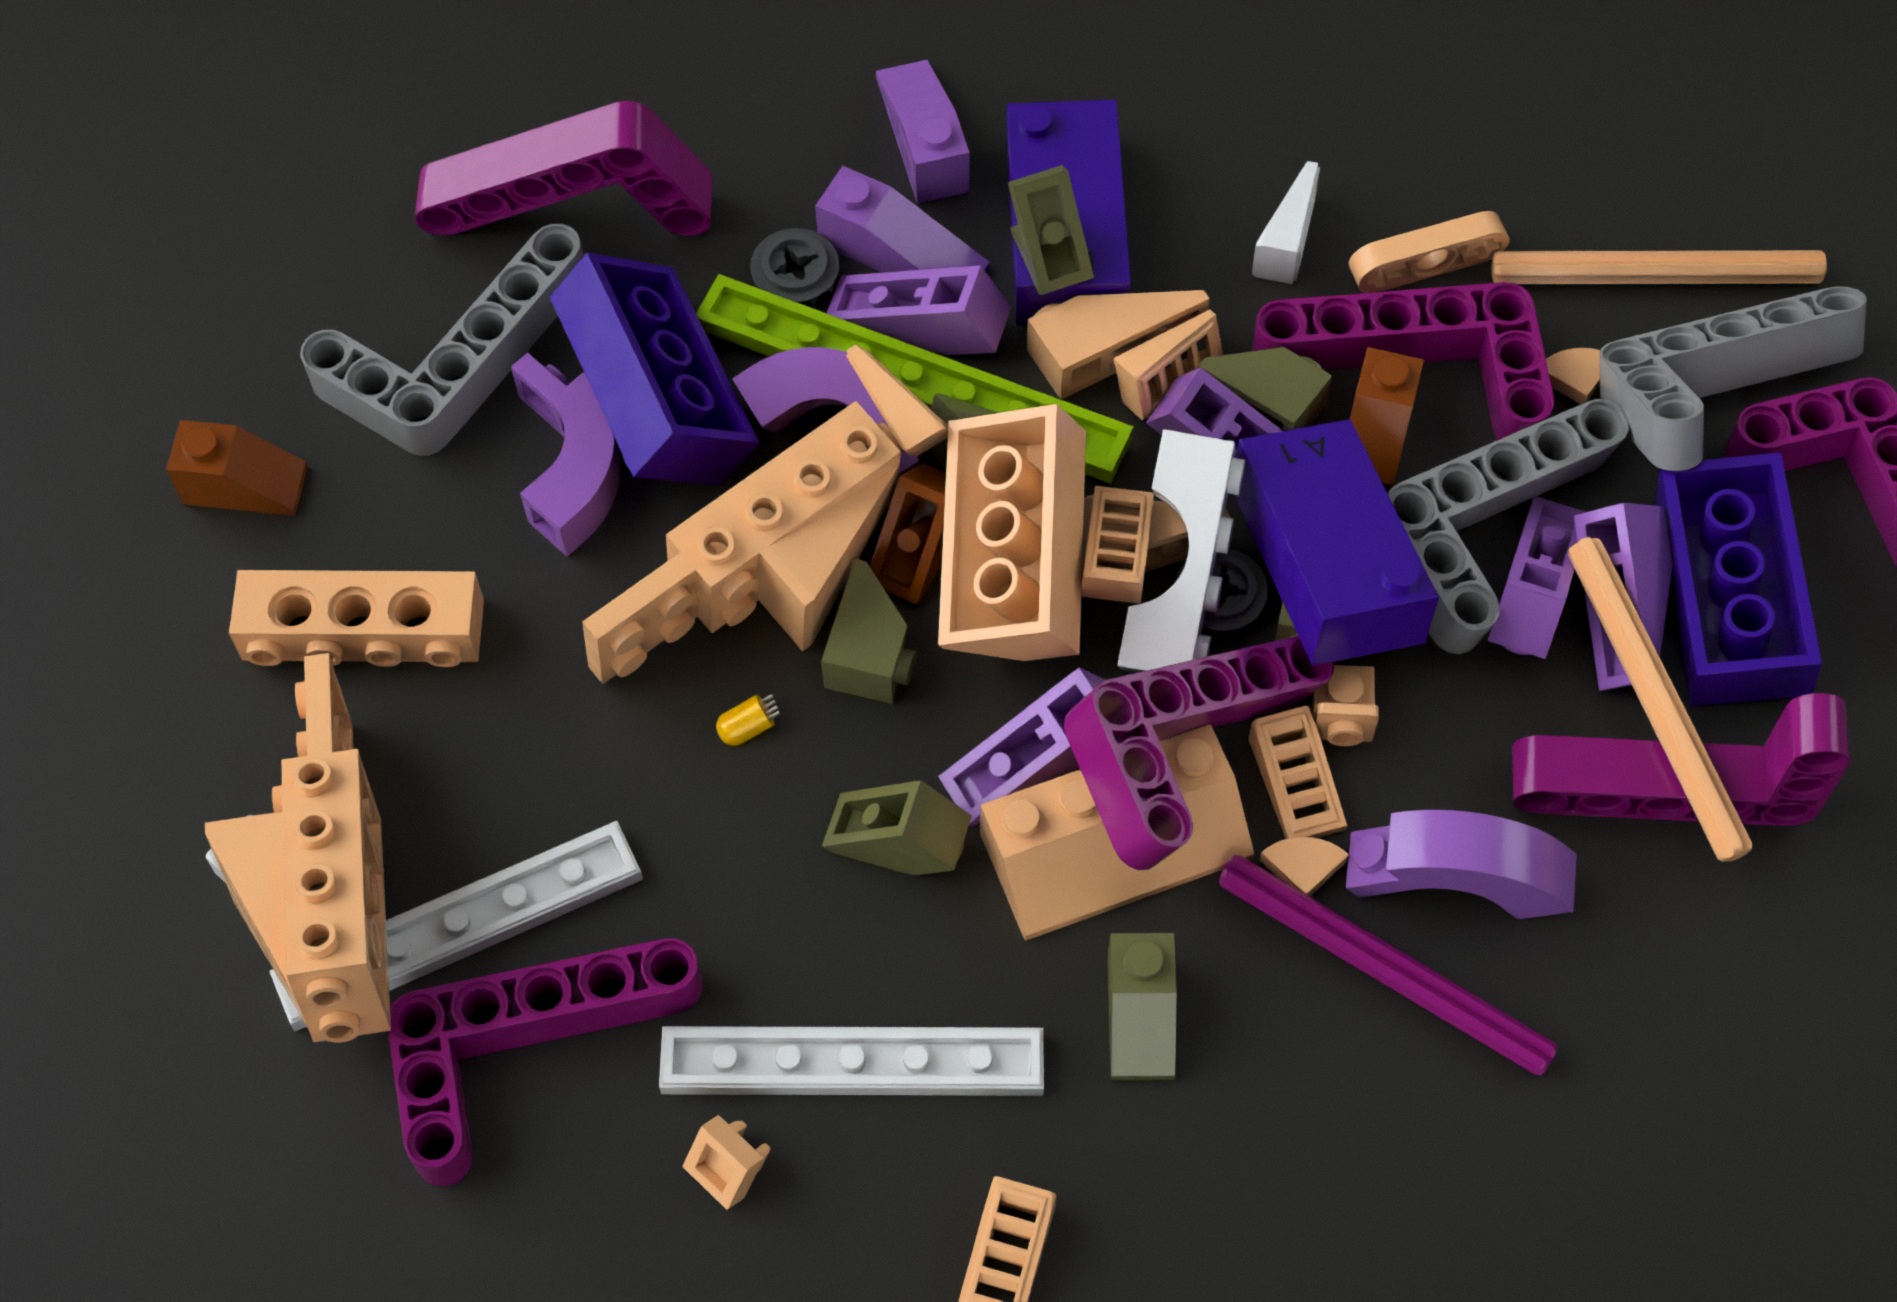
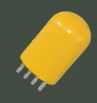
(746, 720)

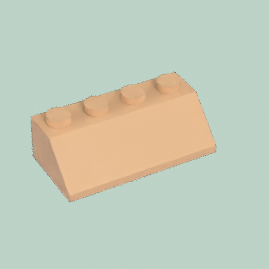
(1013, 535)
(1060, 857)

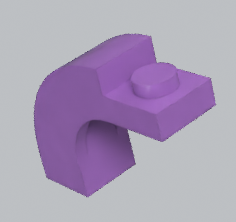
(803, 380)
(584, 480)
(1468, 853)

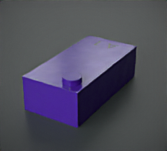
(1087, 143)
(653, 370)
(1334, 543)
(1738, 581)

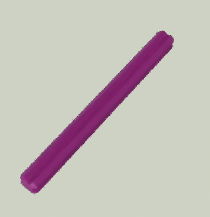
(1388, 965)

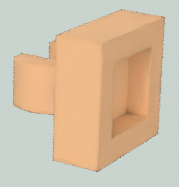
(724, 1160)

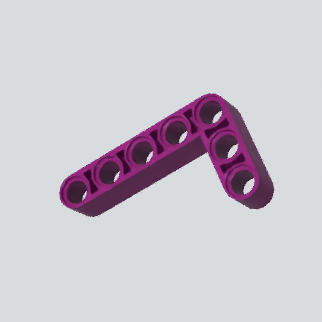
(568, 159)
(1422, 335)
(1839, 433)
(1125, 717)
(1633, 779)
(517, 1026)

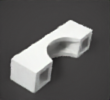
(1195, 480)

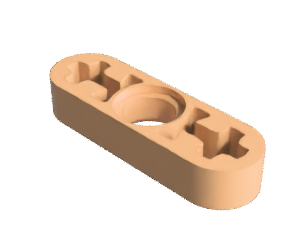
(1428, 252)

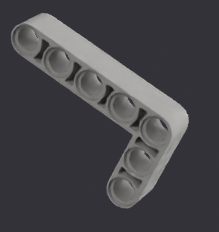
(460, 353)
(1668, 370)
(1483, 494)

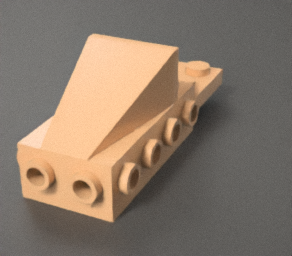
(771, 538)
(316, 872)

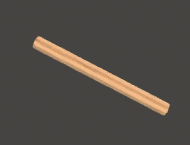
(1659, 267)
(1660, 700)

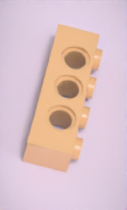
(331, 599)

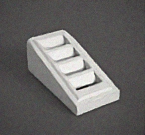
(1283, 240)

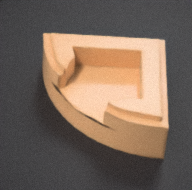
(1575, 373)
(1304, 862)

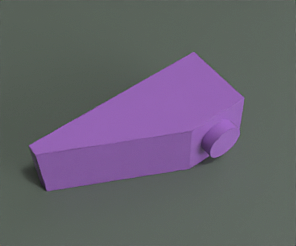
(926, 131)
(886, 229)
(929, 308)
(1207, 408)
(1642, 557)
(1537, 580)
(1021, 752)

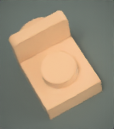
(1346, 706)

